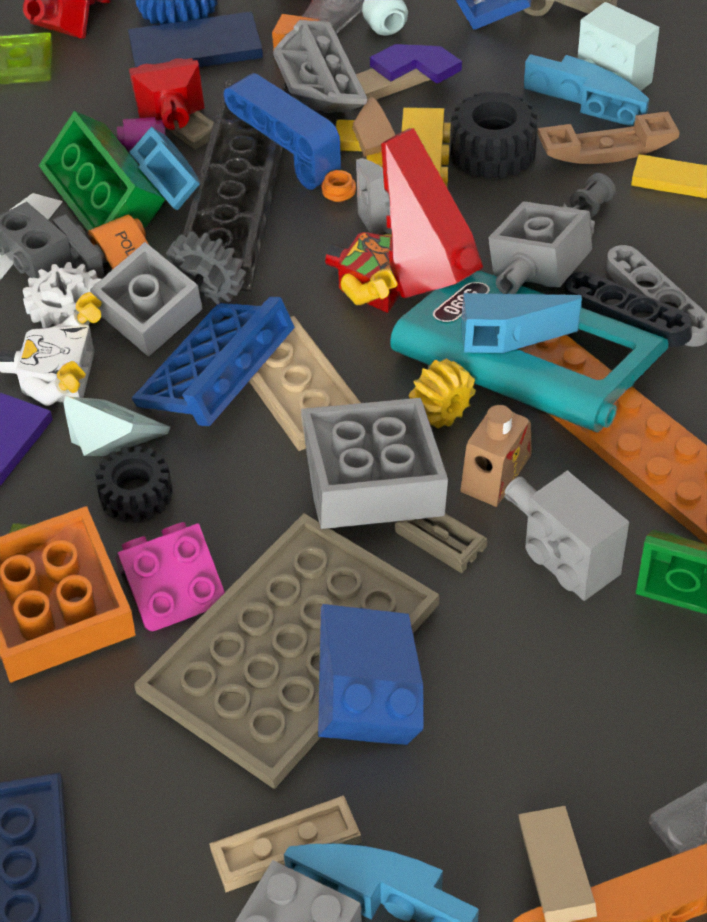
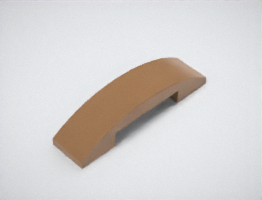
(611, 145)

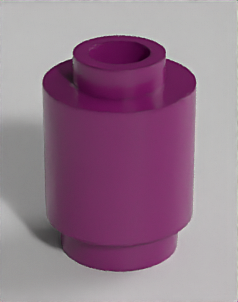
(135, 129)

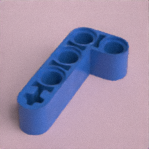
(289, 124)

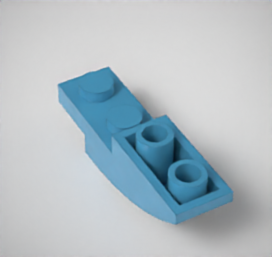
(595, 88)
(381, 877)

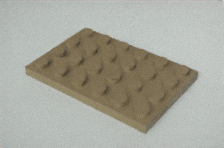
(253, 659)

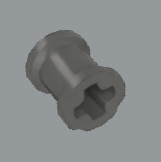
(597, 191)

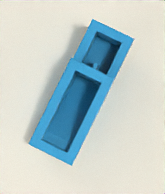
(165, 167)

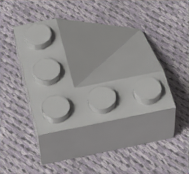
(373, 463)

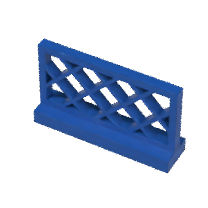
(223, 372)

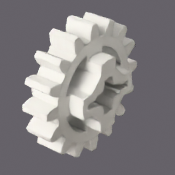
(55, 293)

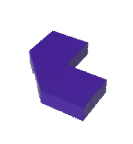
(430, 60)

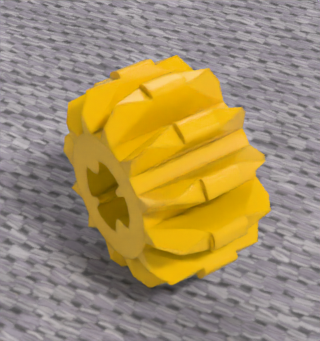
(444, 391)

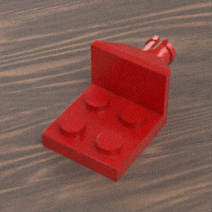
(60, 15)
(168, 91)

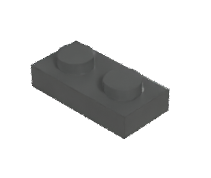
(80, 247)

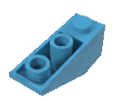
(516, 320)

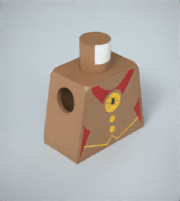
(499, 440)

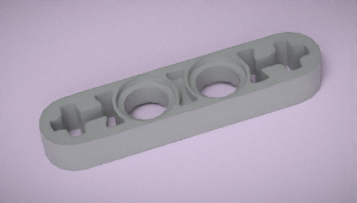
(629, 266)

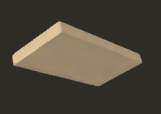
(298, 379)

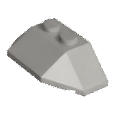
(318, 68)

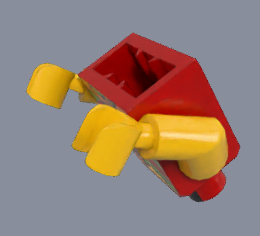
(366, 270)

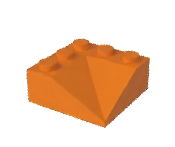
(58, 595)

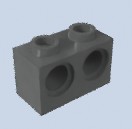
(32, 241)

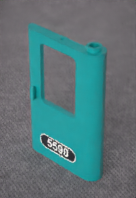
(434, 333)

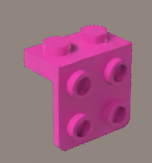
(170, 575)

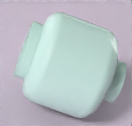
(385, 16)

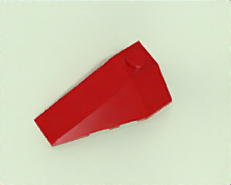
(428, 230)

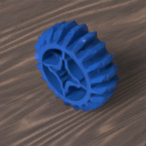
(175, 10)

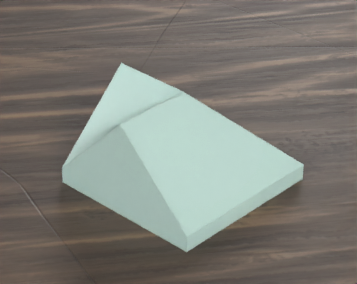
(107, 427)

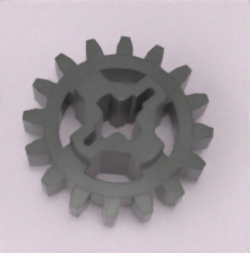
(208, 266)

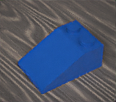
(368, 676)

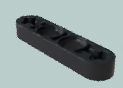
(664, 321)

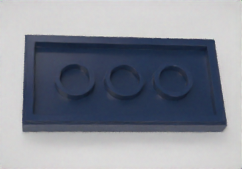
(206, 39)
(34, 851)

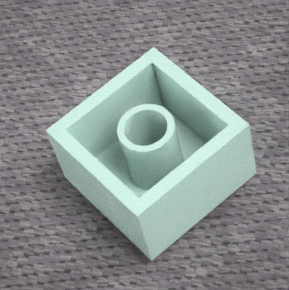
(619, 44)

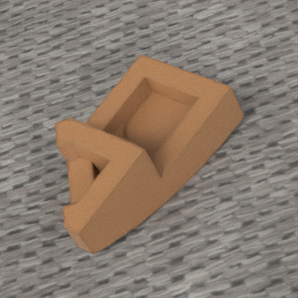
(372, 127)

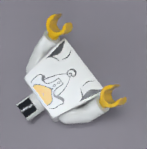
(56, 358)

